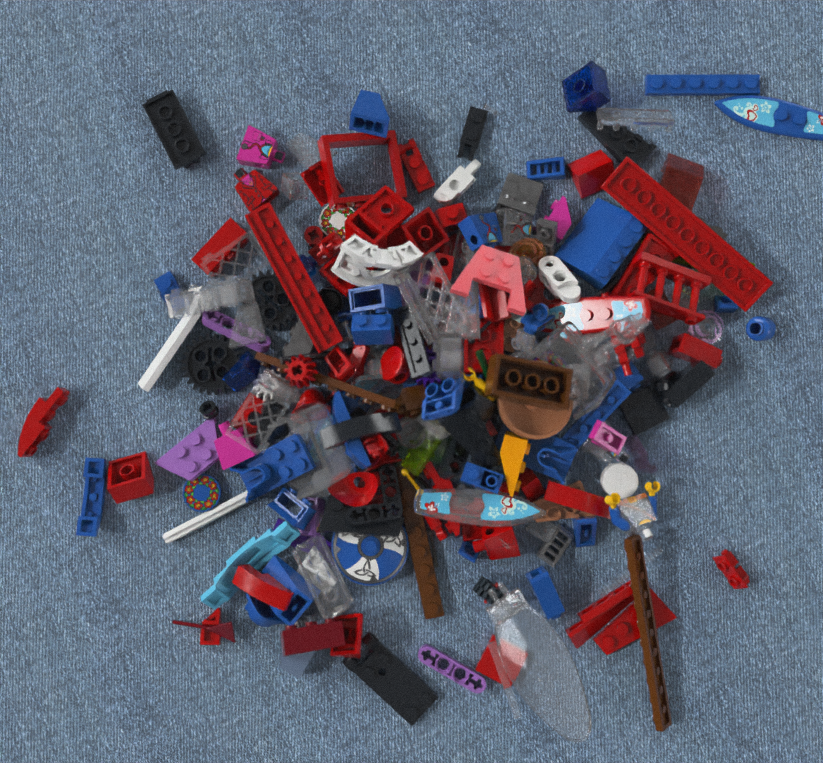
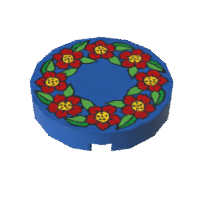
(202, 493)

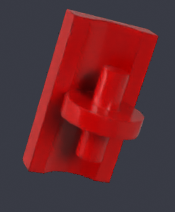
(326, 248)

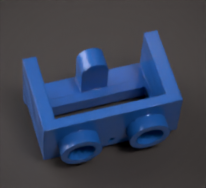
(304, 515)

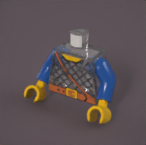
(635, 513)

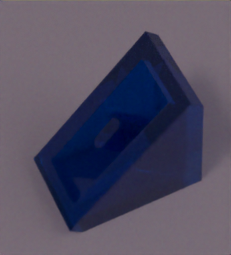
(243, 372)

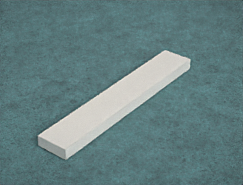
(167, 352)

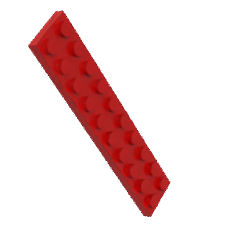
(686, 234)

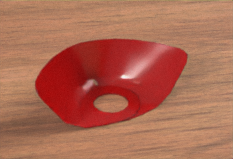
(350, 494)

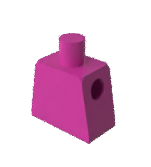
(230, 451)

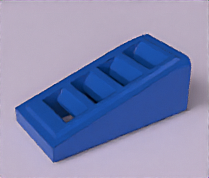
(545, 162)

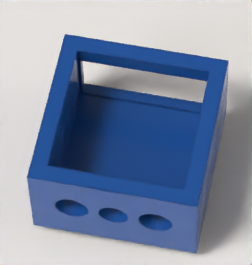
(362, 302)

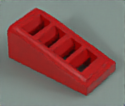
(339, 362)

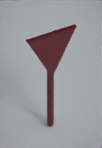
(224, 630)

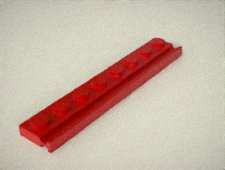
(294, 277)

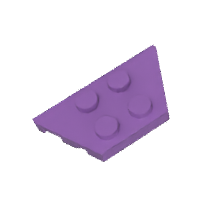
(193, 453)

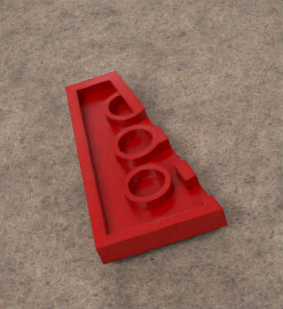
(625, 629)

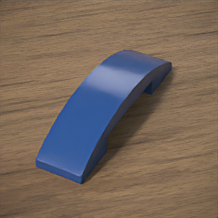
(93, 497)

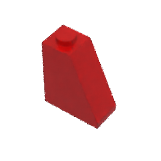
(693, 349)

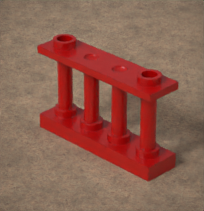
(680, 276)

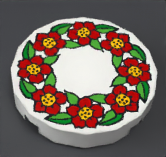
(334, 220)

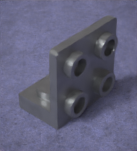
(520, 194)

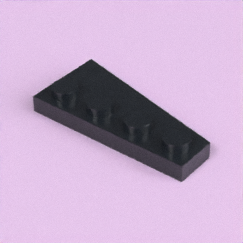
(618, 143)

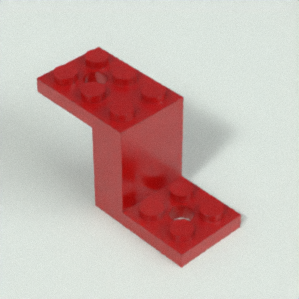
(372, 226)

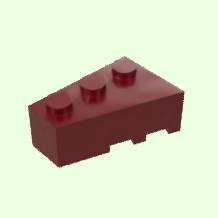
(312, 637)

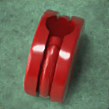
(395, 365)

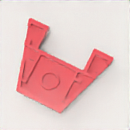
(497, 271)

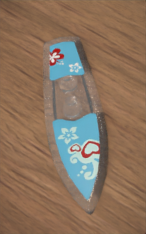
(476, 507)

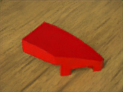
(208, 637)

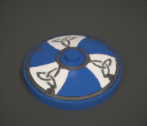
(368, 557)

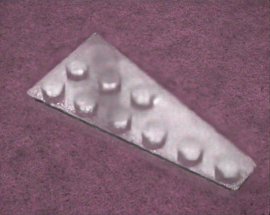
(463, 256)

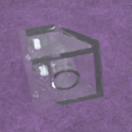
(449, 356)

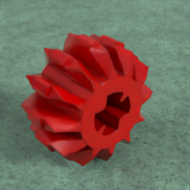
(300, 363)

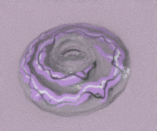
(716, 327)

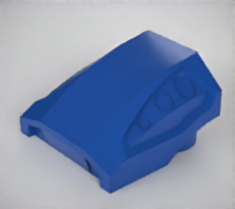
(442, 399)

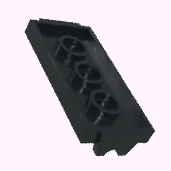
(174, 129)

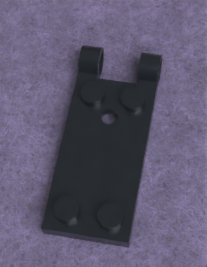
(399, 684)

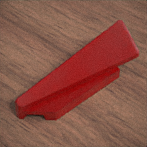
(599, 614)

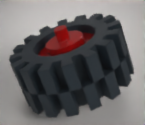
(482, 588)

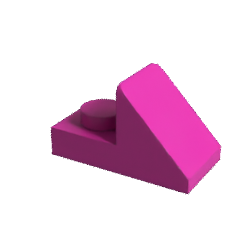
(607, 437)

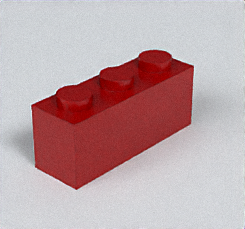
(225, 235)

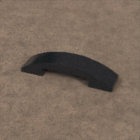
(359, 428)

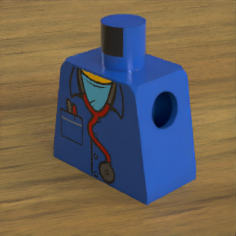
(481, 230)

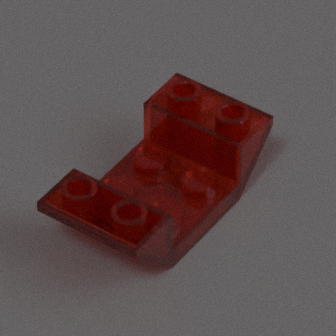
(682, 179)

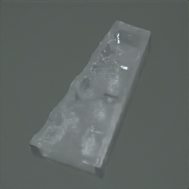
(209, 297)

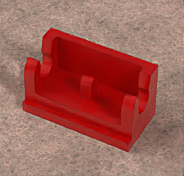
(315, 181)

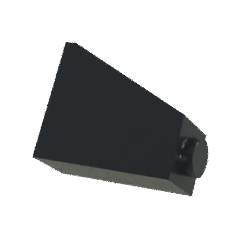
(686, 384)

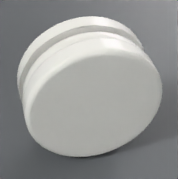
(619, 479)

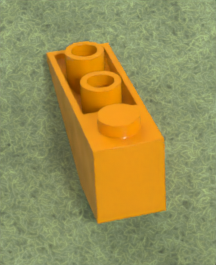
(512, 457)

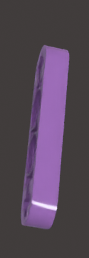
(214, 324)
(450, 670)

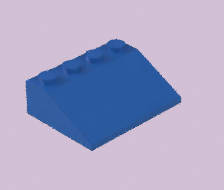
(600, 242)

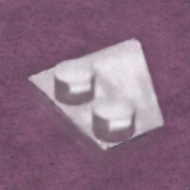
(247, 326)

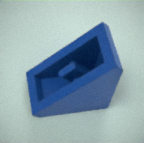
(584, 531)

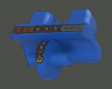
(537, 319)

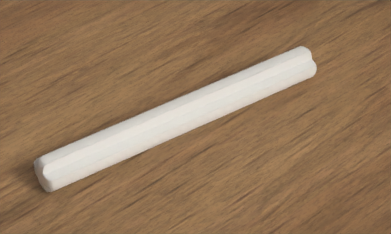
(205, 518)

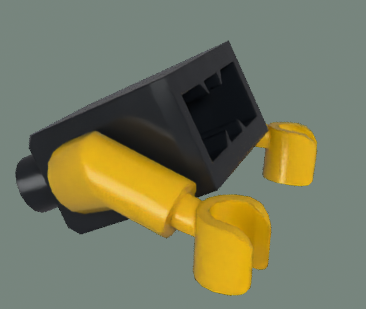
(475, 392)

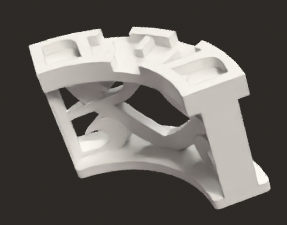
(358, 254)

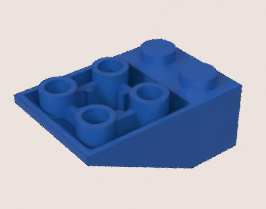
(295, 583)

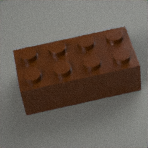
(528, 382)

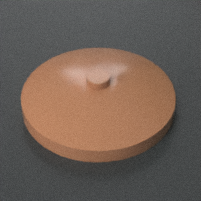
(533, 421)

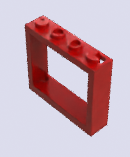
(328, 142)

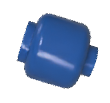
(760, 328)

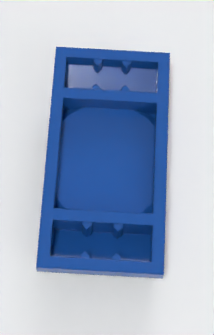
(353, 448)

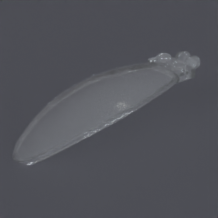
(539, 665)

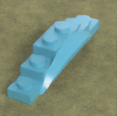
(254, 552)

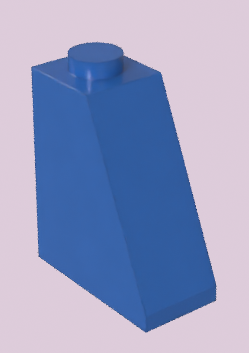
(369, 115)
(545, 592)

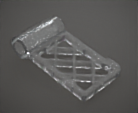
(251, 236)
(274, 387)

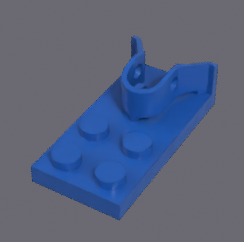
(547, 456)
(275, 467)

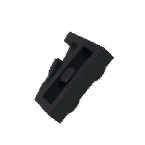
(279, 432)

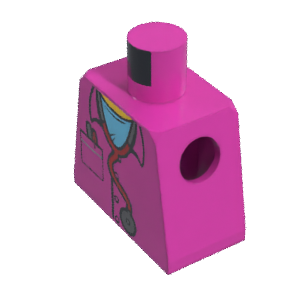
(259, 150)

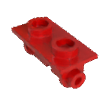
(736, 576)

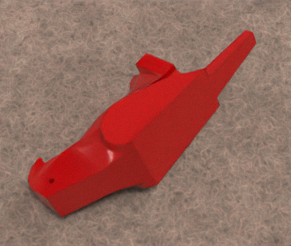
(358, 358)

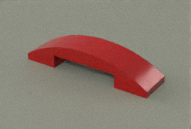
(577, 499)

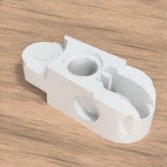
(457, 183)
(559, 279)

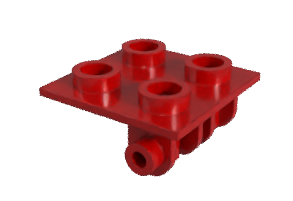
(375, 448)

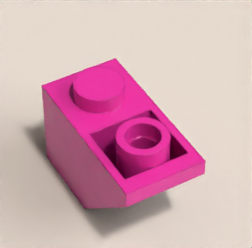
(560, 214)

